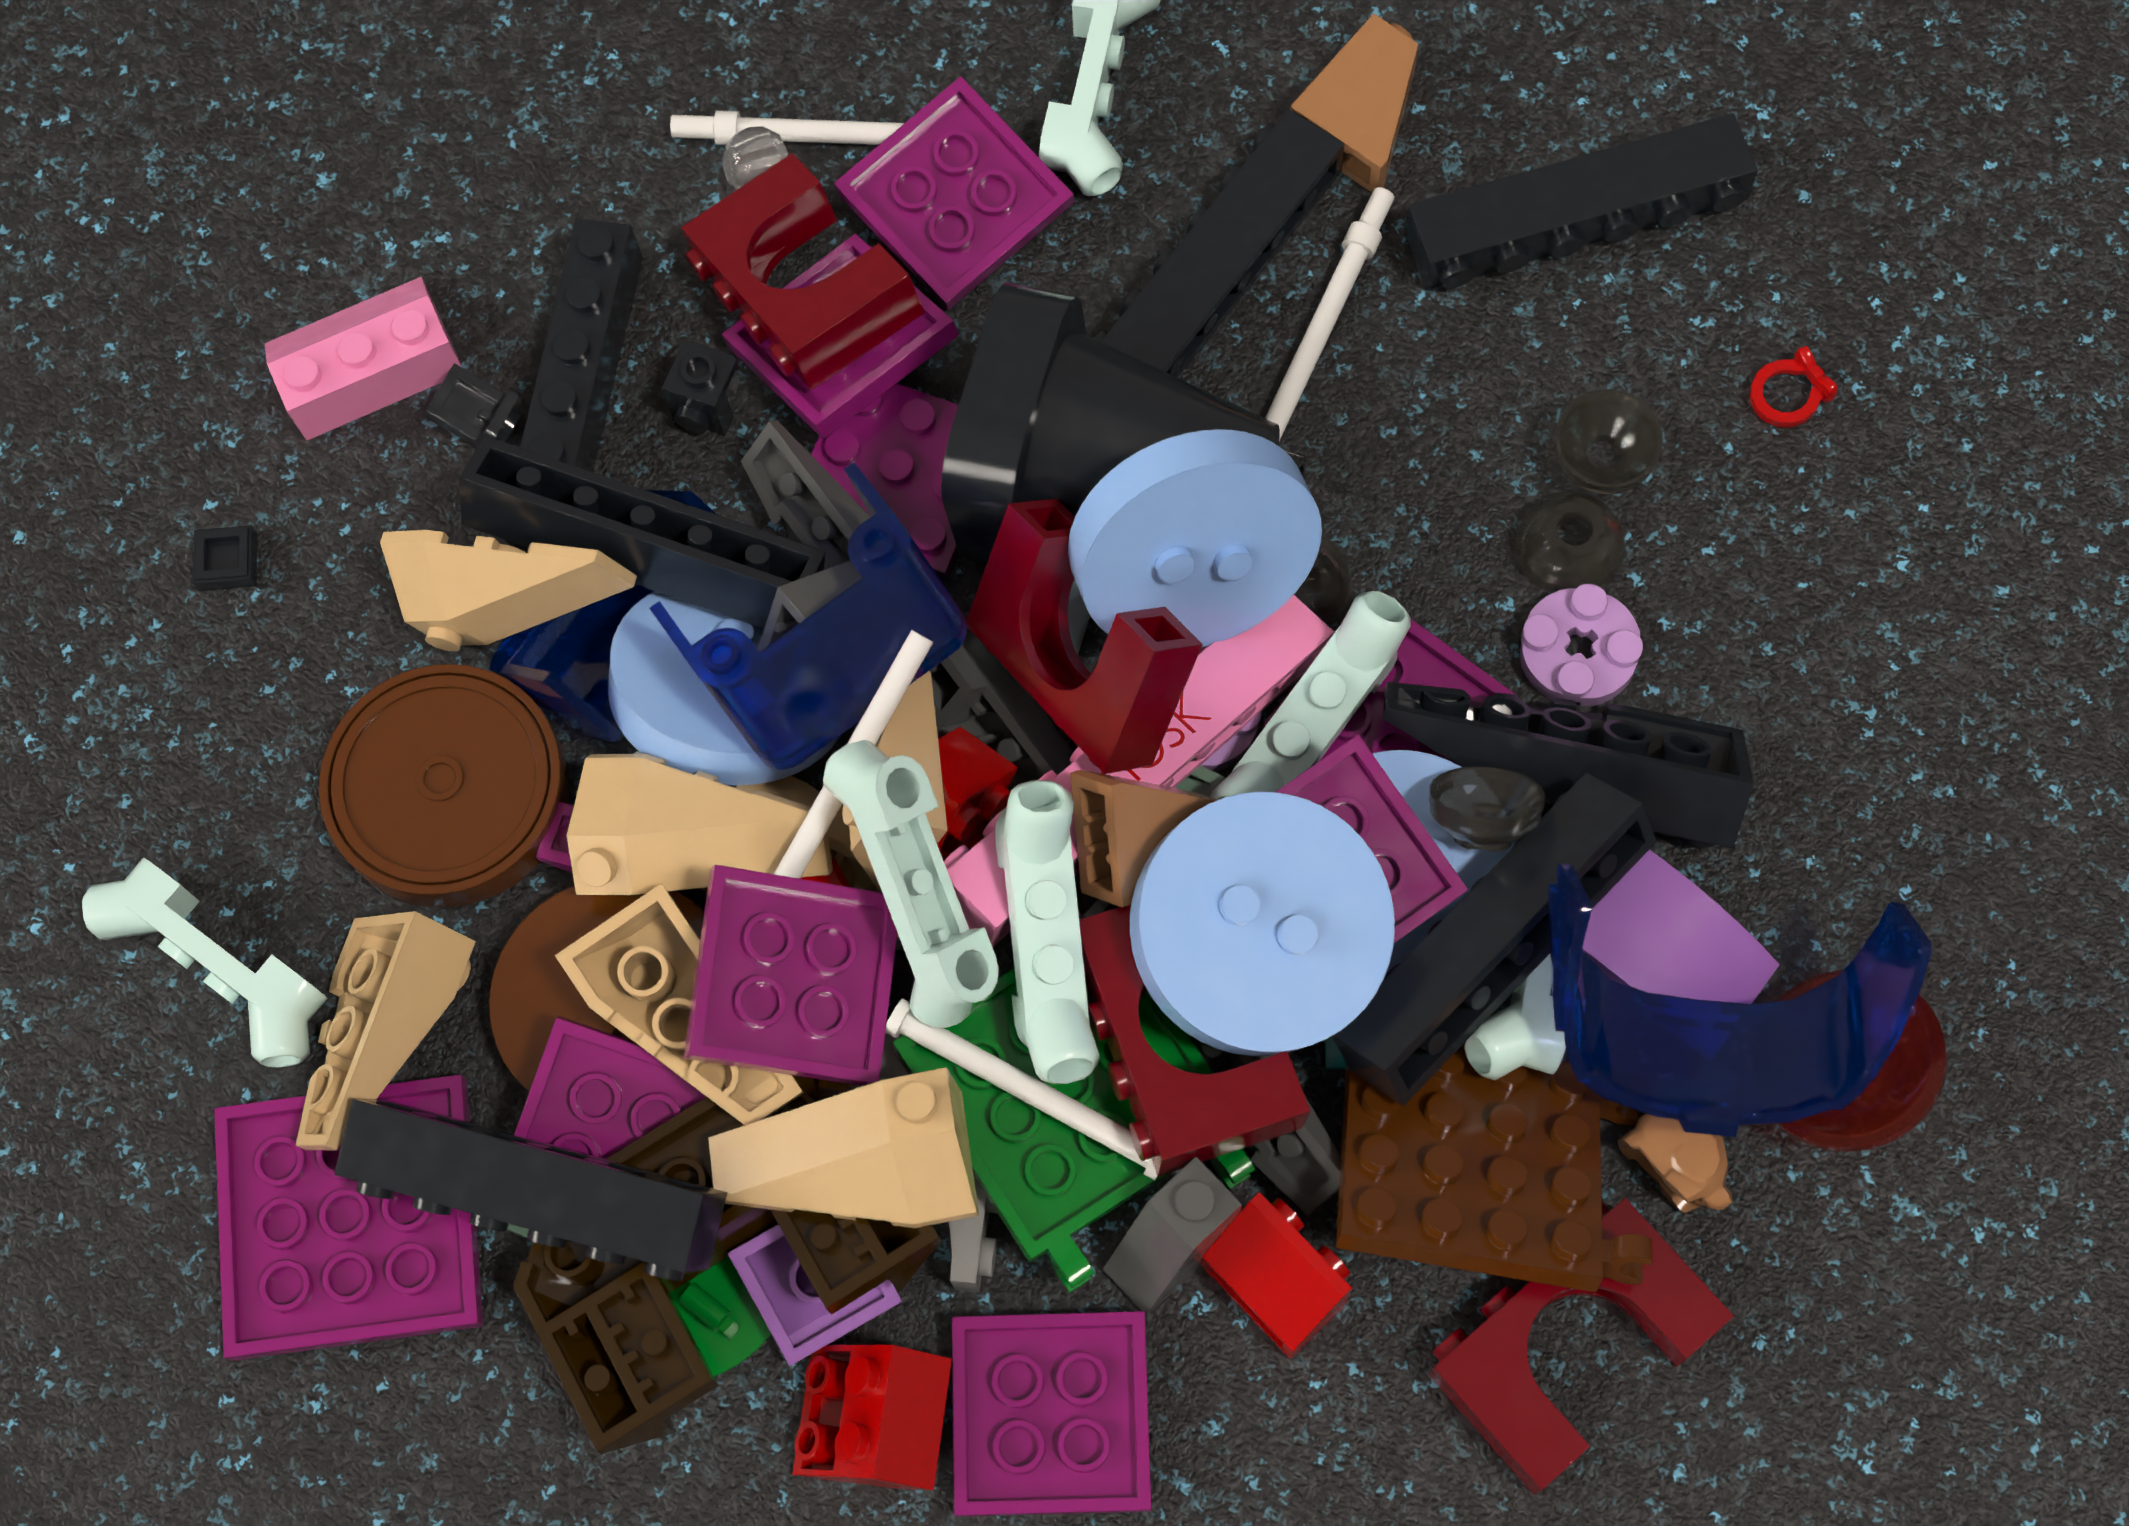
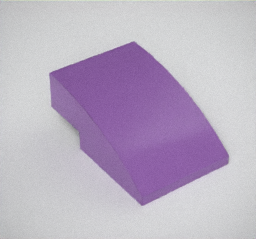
(1674, 939)
(790, 1300)

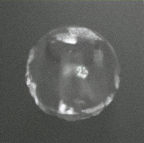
(751, 154)

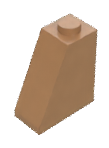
(1364, 98)
(1120, 827)

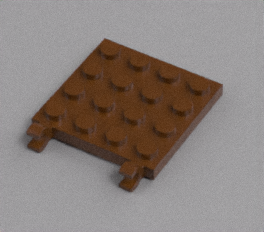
(1484, 1176)

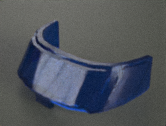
(1729, 1060)

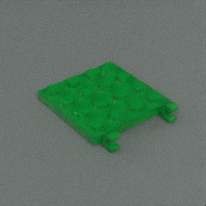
(1036, 1168)

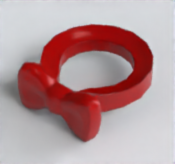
(1803, 363)

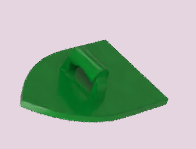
(721, 1316)

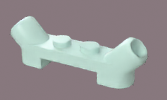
(1070, 132)
(1324, 698)
(890, 808)
(1045, 931)
(276, 995)
(1520, 1033)

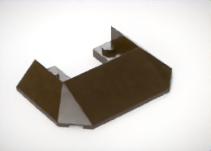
(618, 1328)

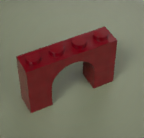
(809, 327)
(1023, 621)
(1177, 1110)
(1490, 1369)

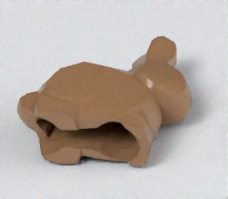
(1683, 1163)

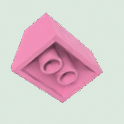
(361, 359)

